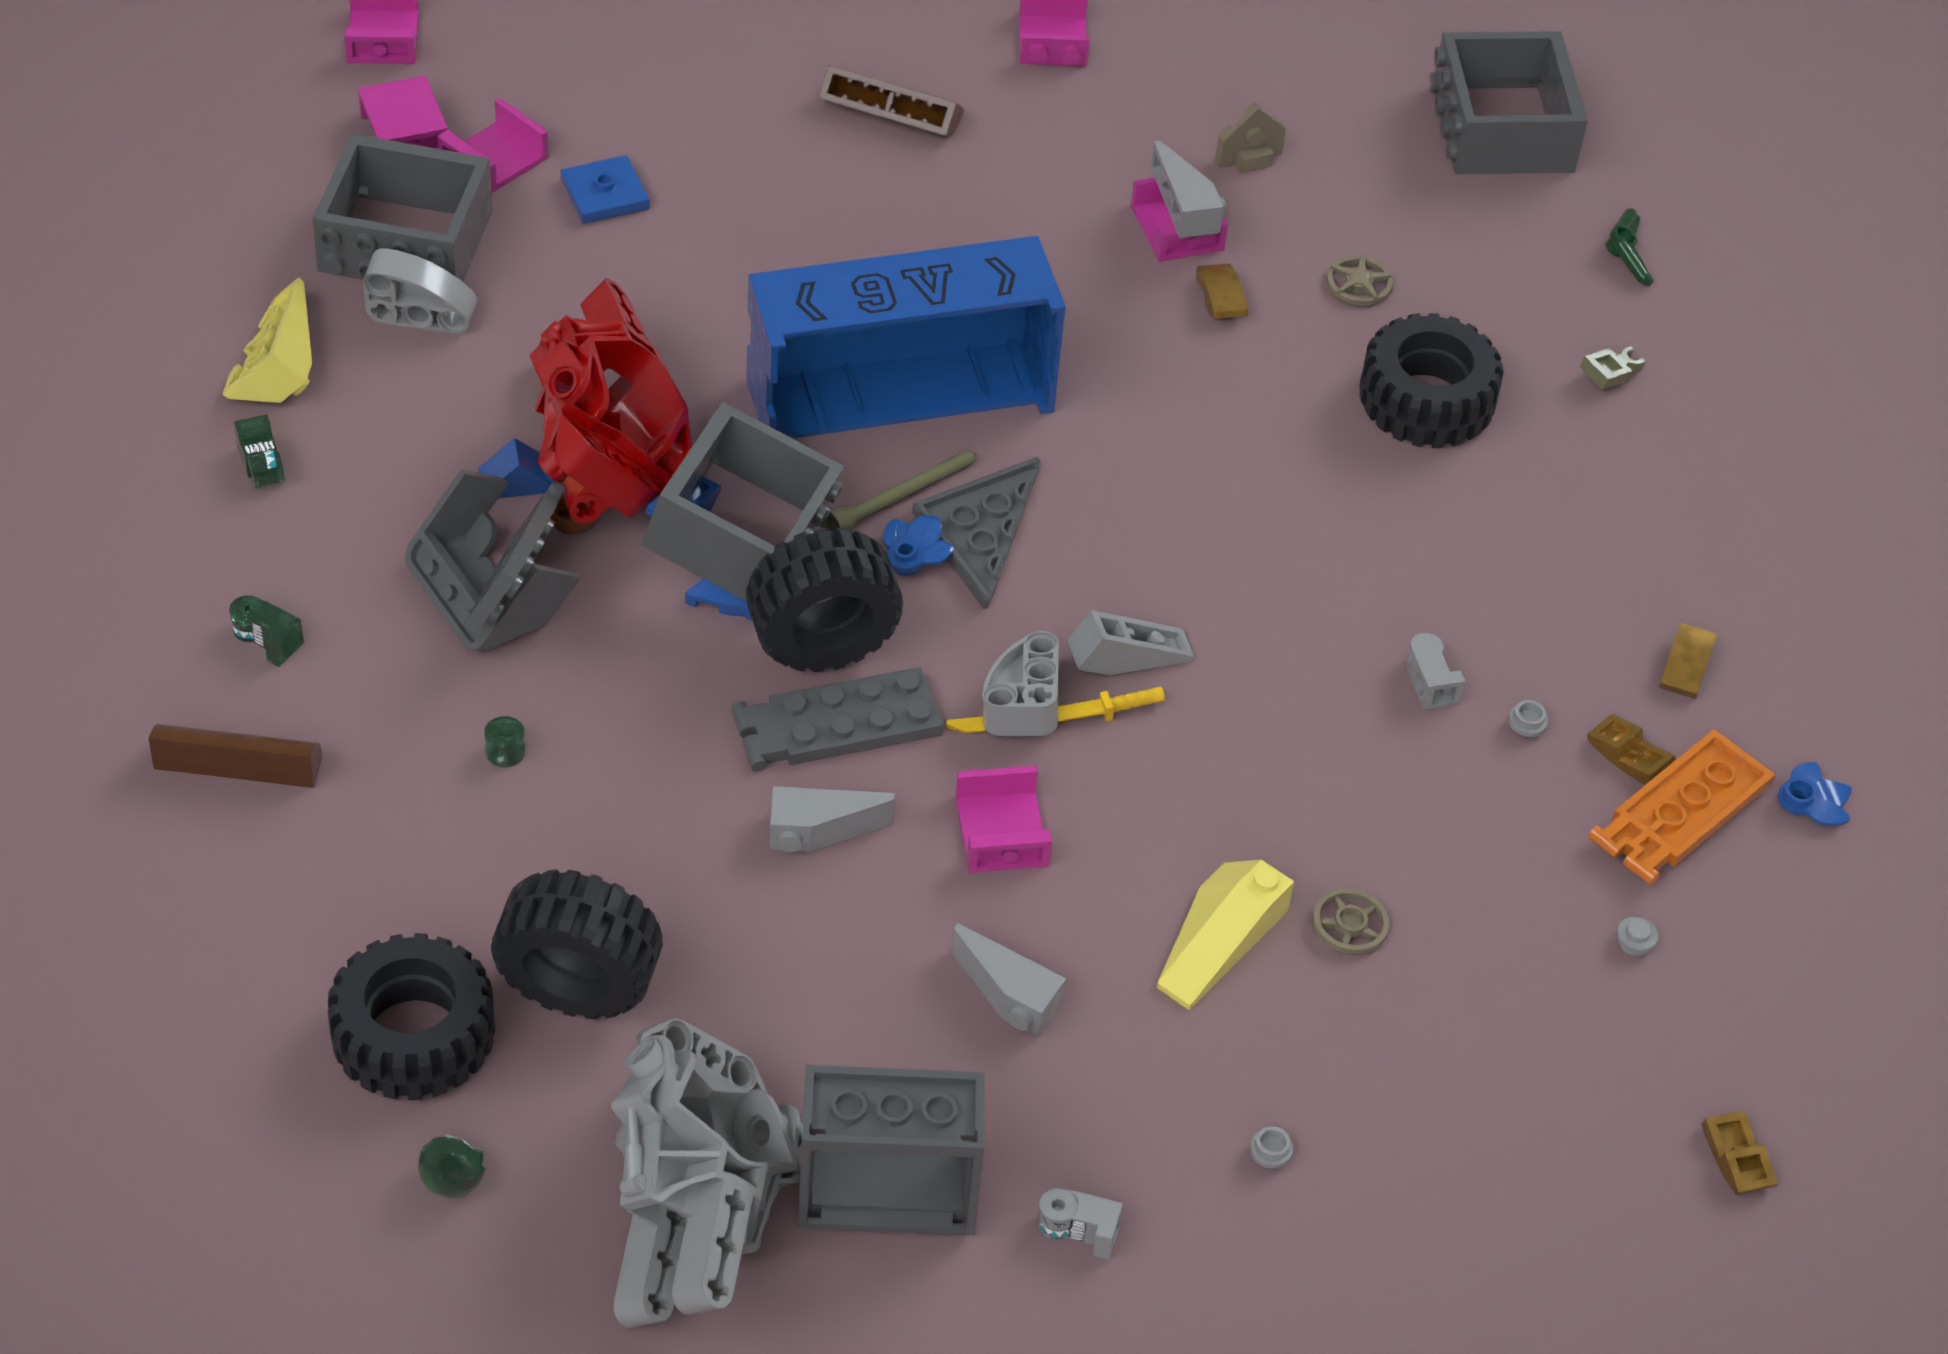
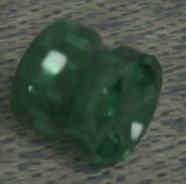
(499, 749)

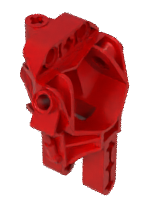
(604, 441)

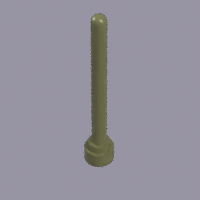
(848, 516)

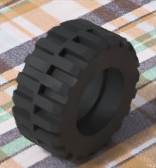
(1422, 410)
(814, 568)
(577, 944)
(420, 1060)

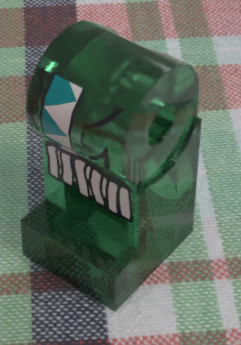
(259, 451)
(267, 627)

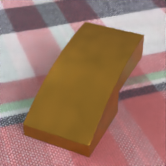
(1222, 290)
(1687, 660)
(1624, 747)
(1737, 1153)

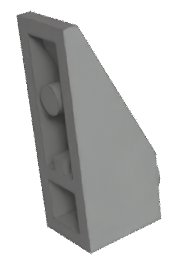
(1187, 194)
(1123, 644)
(821, 817)
(1013, 985)

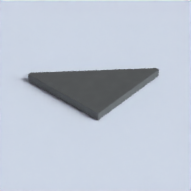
(982, 523)

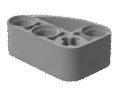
(416, 293)
(1023, 688)

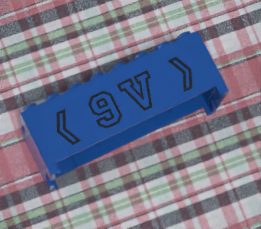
(904, 337)

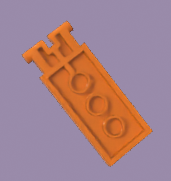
(1683, 806)

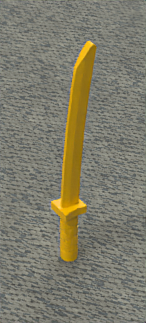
(1103, 705)

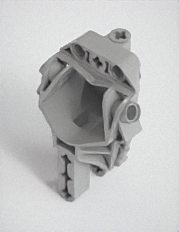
(698, 1170)

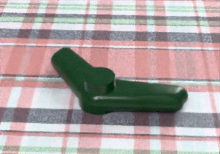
(1622, 243)

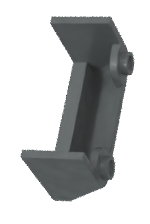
(453, 565)

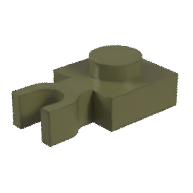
(1609, 369)

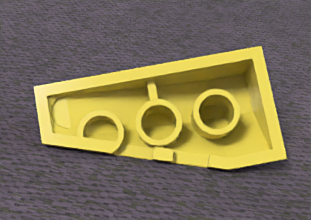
(278, 354)
(1222, 925)

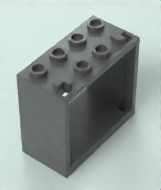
(1508, 141)
(406, 177)
(760, 456)
(891, 1149)

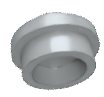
(1528, 718)
(1636, 936)
(1271, 1147)

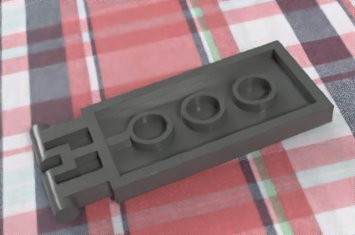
(515, 560)
(838, 719)

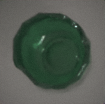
(450, 1166)

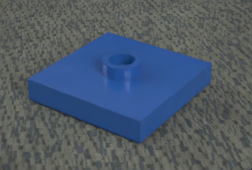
(604, 189)

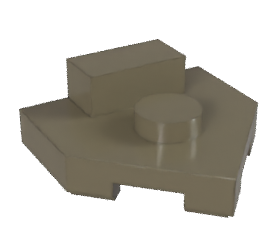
(1251, 140)

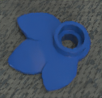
(915, 544)
(1814, 797)

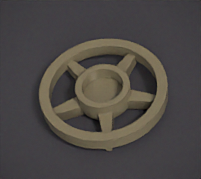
(1359, 280)
(1350, 921)

